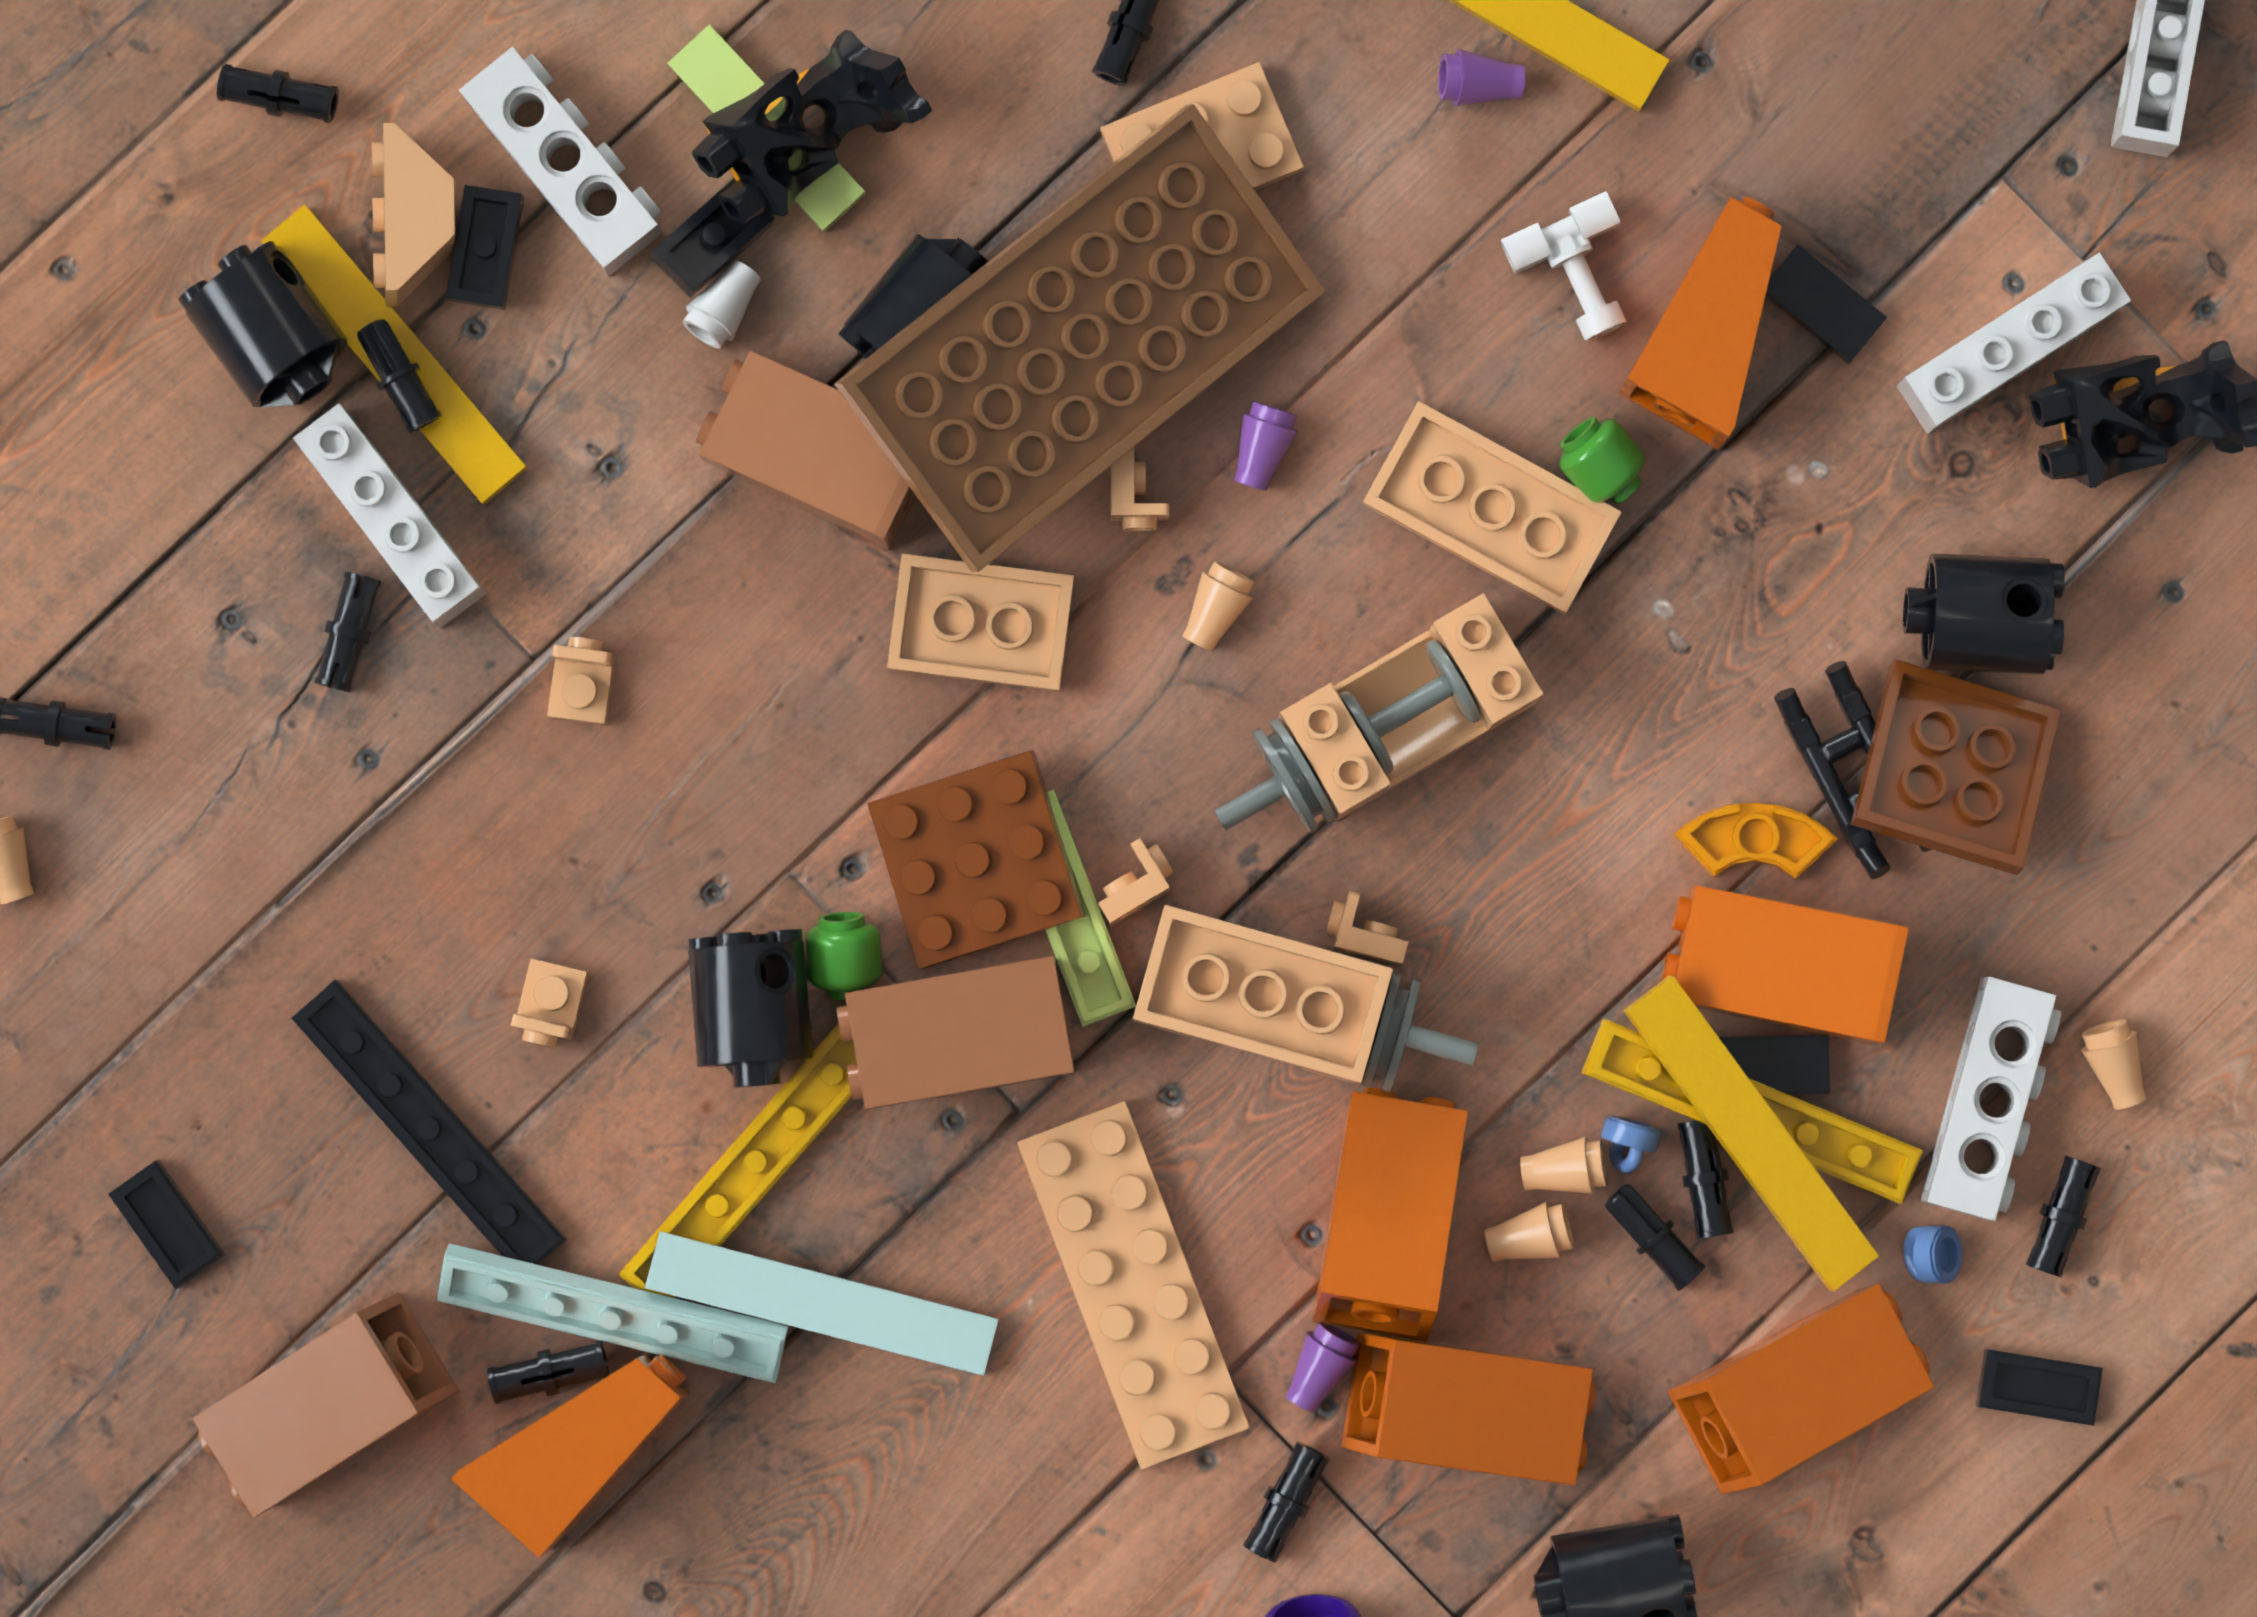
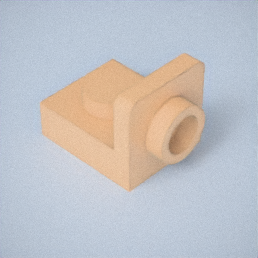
(1127, 480)
(581, 681)
(1131, 894)
(1373, 942)
(550, 1002)

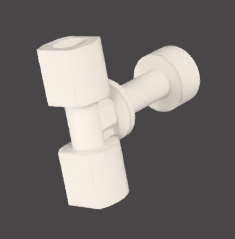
(1566, 245)

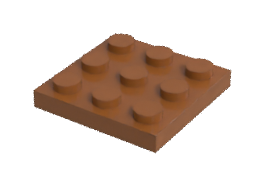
(1956, 767)
(976, 859)

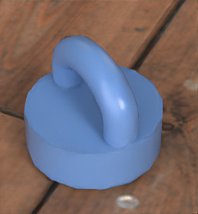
(1629, 1133)
(1933, 1253)

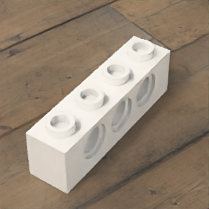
(2157, 76)
(496, 97)
(2013, 343)
(389, 515)
(1949, 1180)

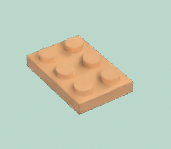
(1239, 113)
(980, 624)

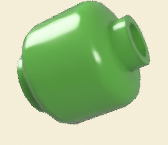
(1602, 460)
(843, 953)

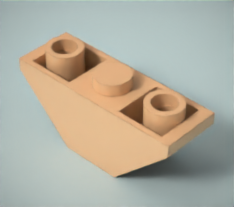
(413, 214)

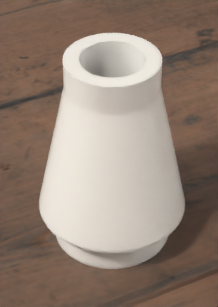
(721, 306)

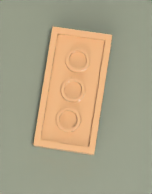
(1491, 507)

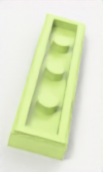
(722, 78)
(1085, 947)

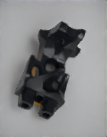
(767, 127)
(2098, 409)

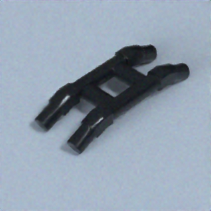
(1821, 756)

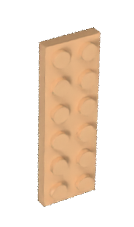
(1133, 1285)

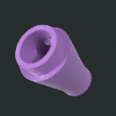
(1475, 79)
(1263, 443)
(1322, 1364)

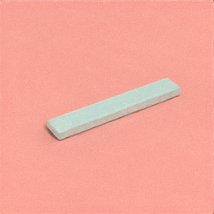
(821, 1303)
(612, 1313)

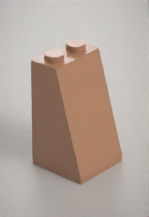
(805, 448)
(957, 1033)
(324, 1404)

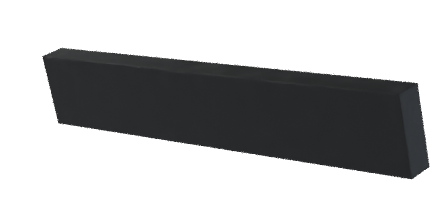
(427, 1126)

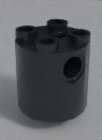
(908, 289)
(266, 327)
(1987, 613)
(750, 1003)
(1618, 1572)

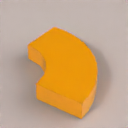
(1755, 834)

